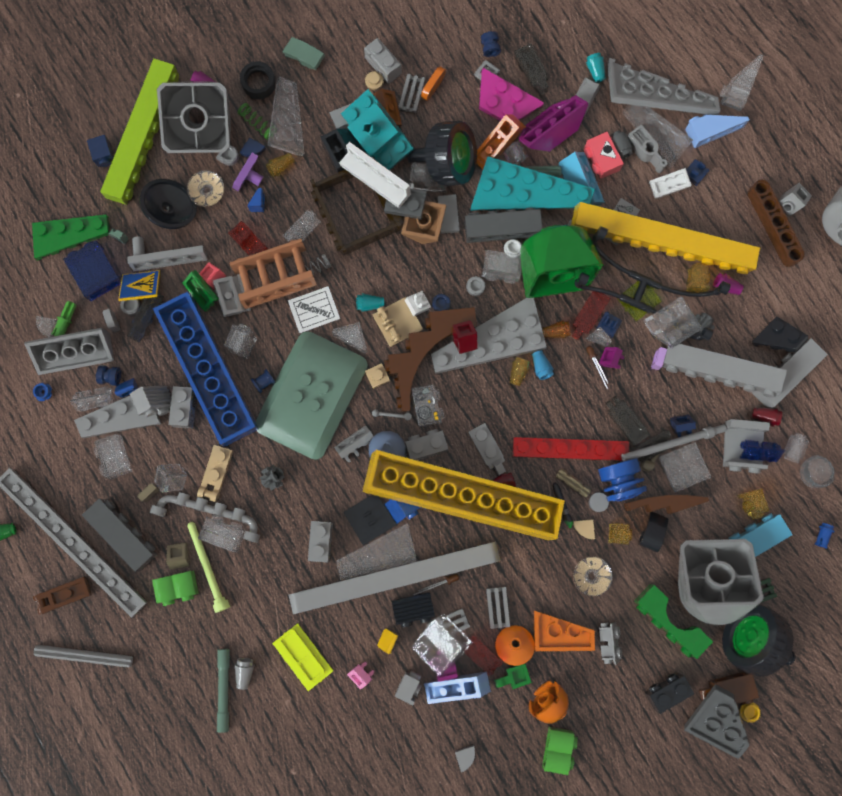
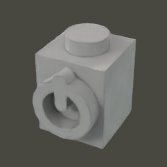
(794, 199)

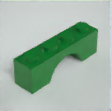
(654, 604)

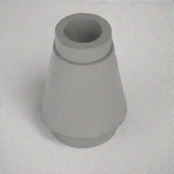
(243, 671)

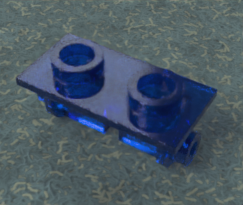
(767, 452)

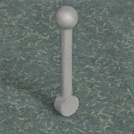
(407, 416)

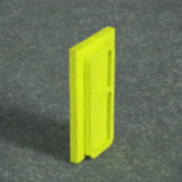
(303, 657)

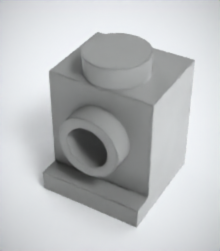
(408, 687)

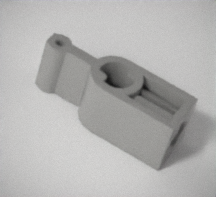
(642, 140)

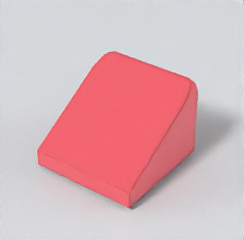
(211, 273)

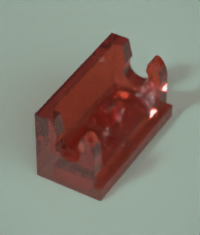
(483, 655)

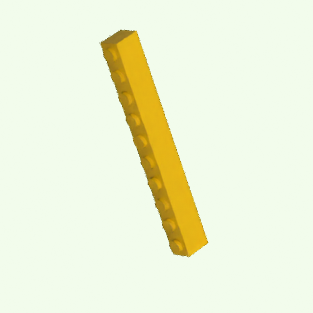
(667, 238)

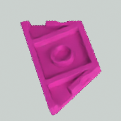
(504, 98)

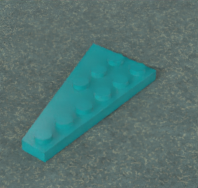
(516, 187)

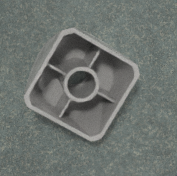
(178, 130)
(718, 579)

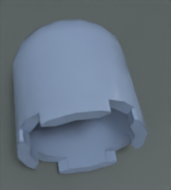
(388, 442)

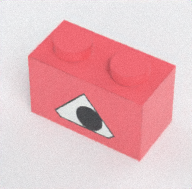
(603, 155)

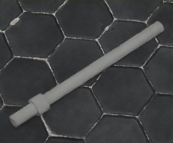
(706, 433)

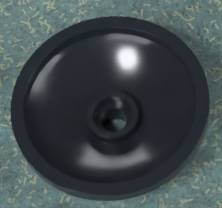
(169, 196)

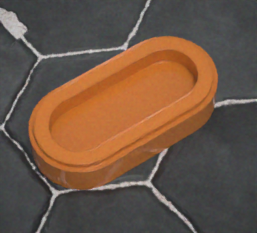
(433, 83)

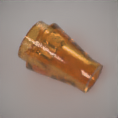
(557, 330)

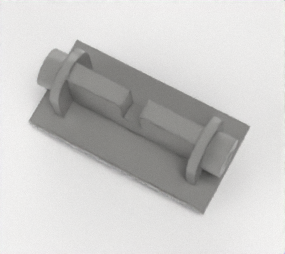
(612, 650)

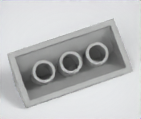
(70, 351)

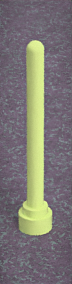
(220, 602)

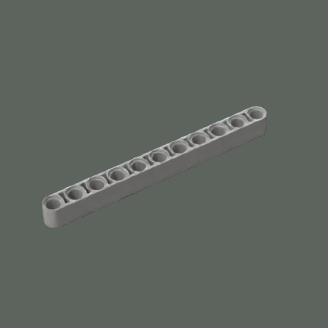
(394, 577)

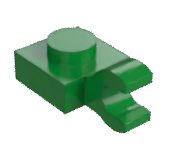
(516, 676)

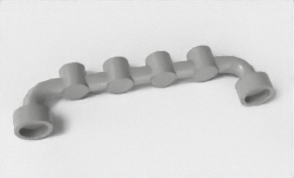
(202, 505)

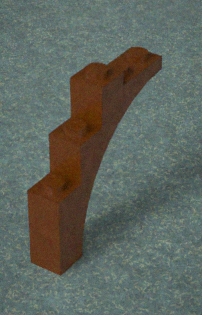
(419, 344)

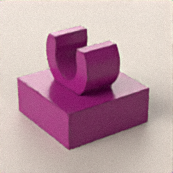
(611, 357)

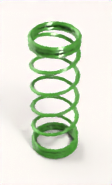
(244, 113)

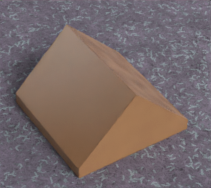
(429, 227)

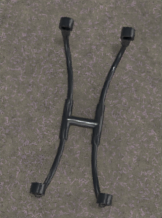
(581, 282)

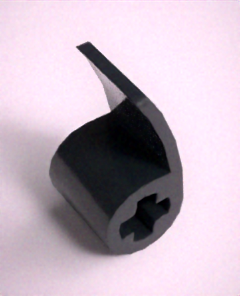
(654, 533)

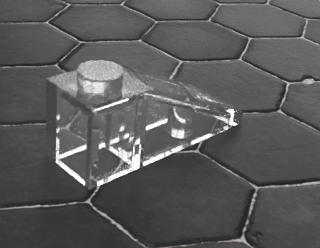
(739, 87)

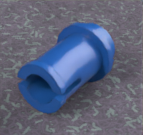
(824, 535)

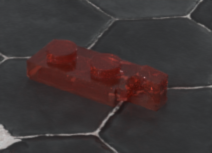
(590, 313)

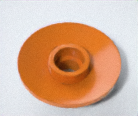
(515, 655)

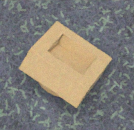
(377, 376)

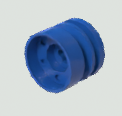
(622, 480)

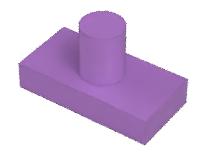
(248, 173)

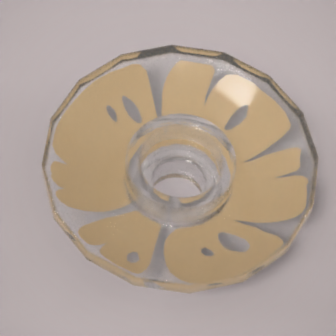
(202, 181)
(602, 579)

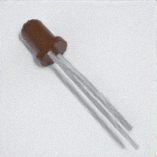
(590, 350)
(449, 579)

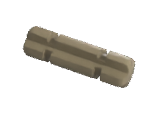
(573, 482)

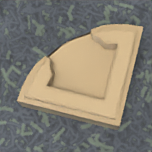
(585, 528)

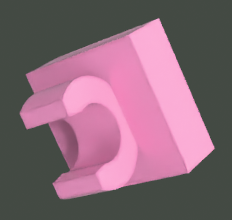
(359, 676)

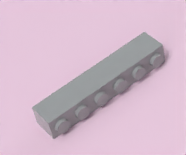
(725, 369)

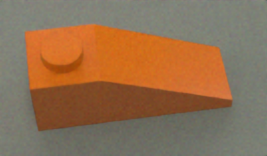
(499, 139)

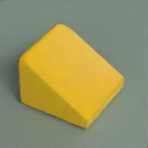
(387, 640)

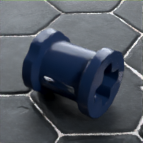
(263, 381)

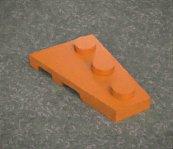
(561, 635)

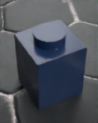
(101, 151)

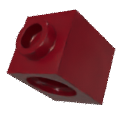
(465, 337)

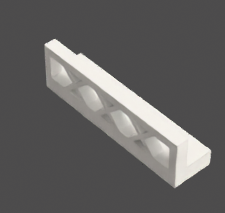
(375, 175)

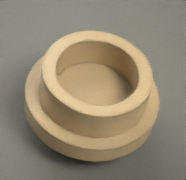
(374, 80)

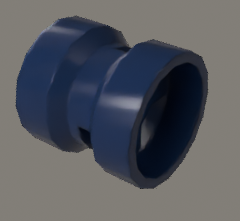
(490, 42)
(108, 375)

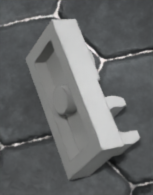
(356, 440)

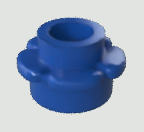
(37, 391)

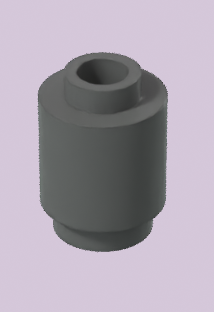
(622, 144)

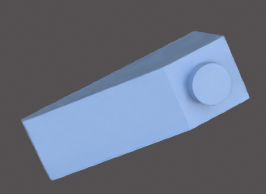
(712, 127)
(460, 688)

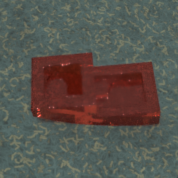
(246, 239)

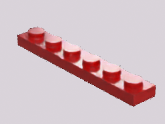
(569, 449)

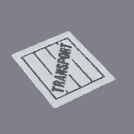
(313, 309)

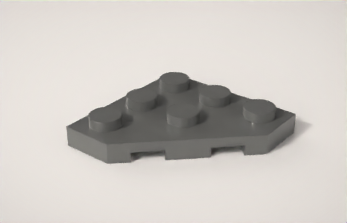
(719, 722)

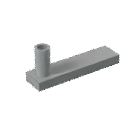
(143, 261)

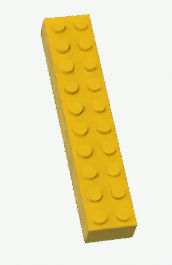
(463, 495)

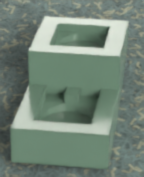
(303, 52)

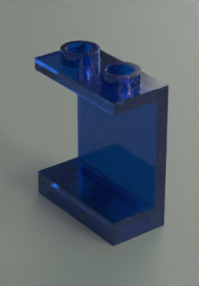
(92, 270)

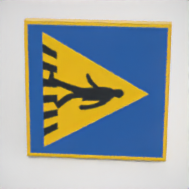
(139, 285)

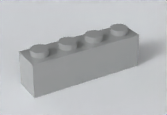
(798, 366)

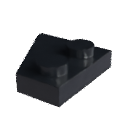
(781, 335)

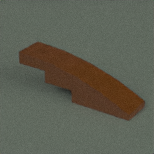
(672, 503)

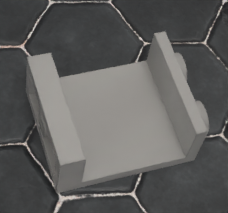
(740, 431)

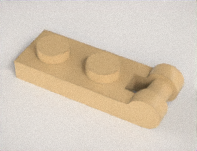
(215, 473)

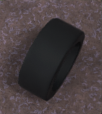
(257, 66)

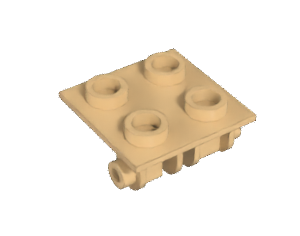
(396, 322)

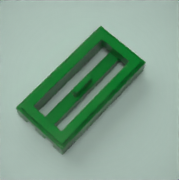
(200, 288)

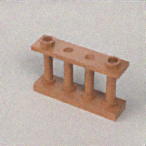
(278, 289)

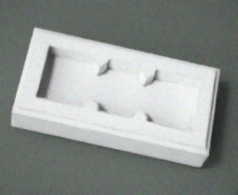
(670, 183)

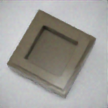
(148, 492)

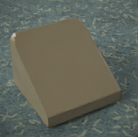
(177, 556)

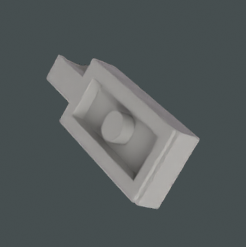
(488, 448)

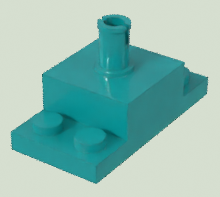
(377, 130)

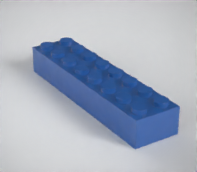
(205, 369)

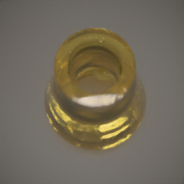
(279, 165)
(519, 370)

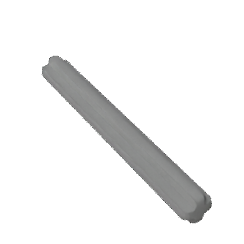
(83, 656)

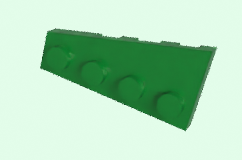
(57, 235)

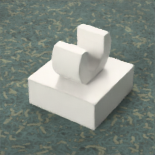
(417, 303)

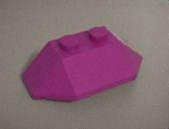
(554, 124)

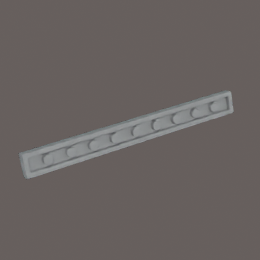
(72, 543)

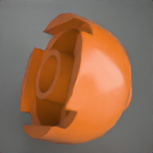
(550, 703)

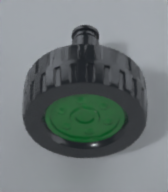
(448, 153)
(759, 642)

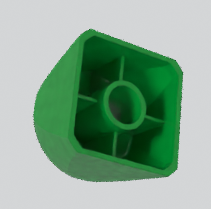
(555, 260)

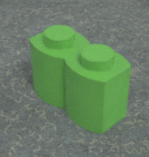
(175, 587)
(559, 750)

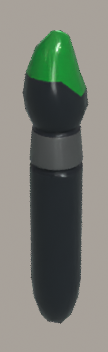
(566, 516)

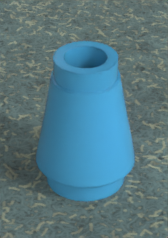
(542, 366)

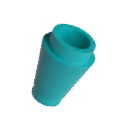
(596, 67)
(368, 302)

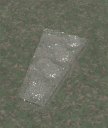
(286, 121)

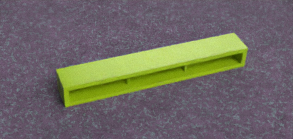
(137, 135)

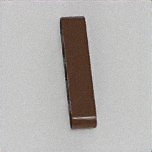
(775, 214)

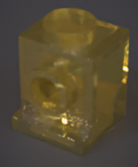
(698, 278)
(754, 503)
(619, 533)

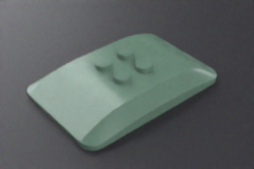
(311, 395)

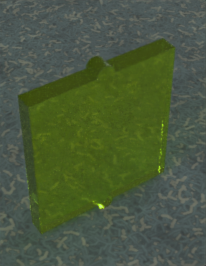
(649, 298)

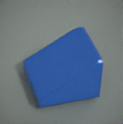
(257, 203)
(125, 388)

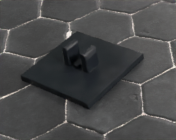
(369, 519)

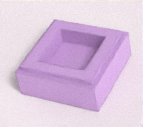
(659, 358)

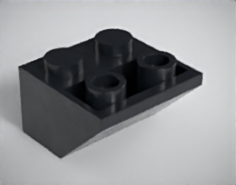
(335, 145)

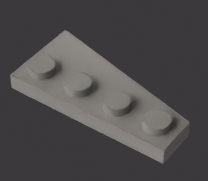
(114, 418)

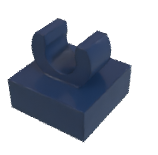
(697, 171)
(609, 324)
(683, 423)

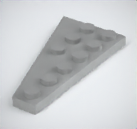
(654, 91)
(501, 337)

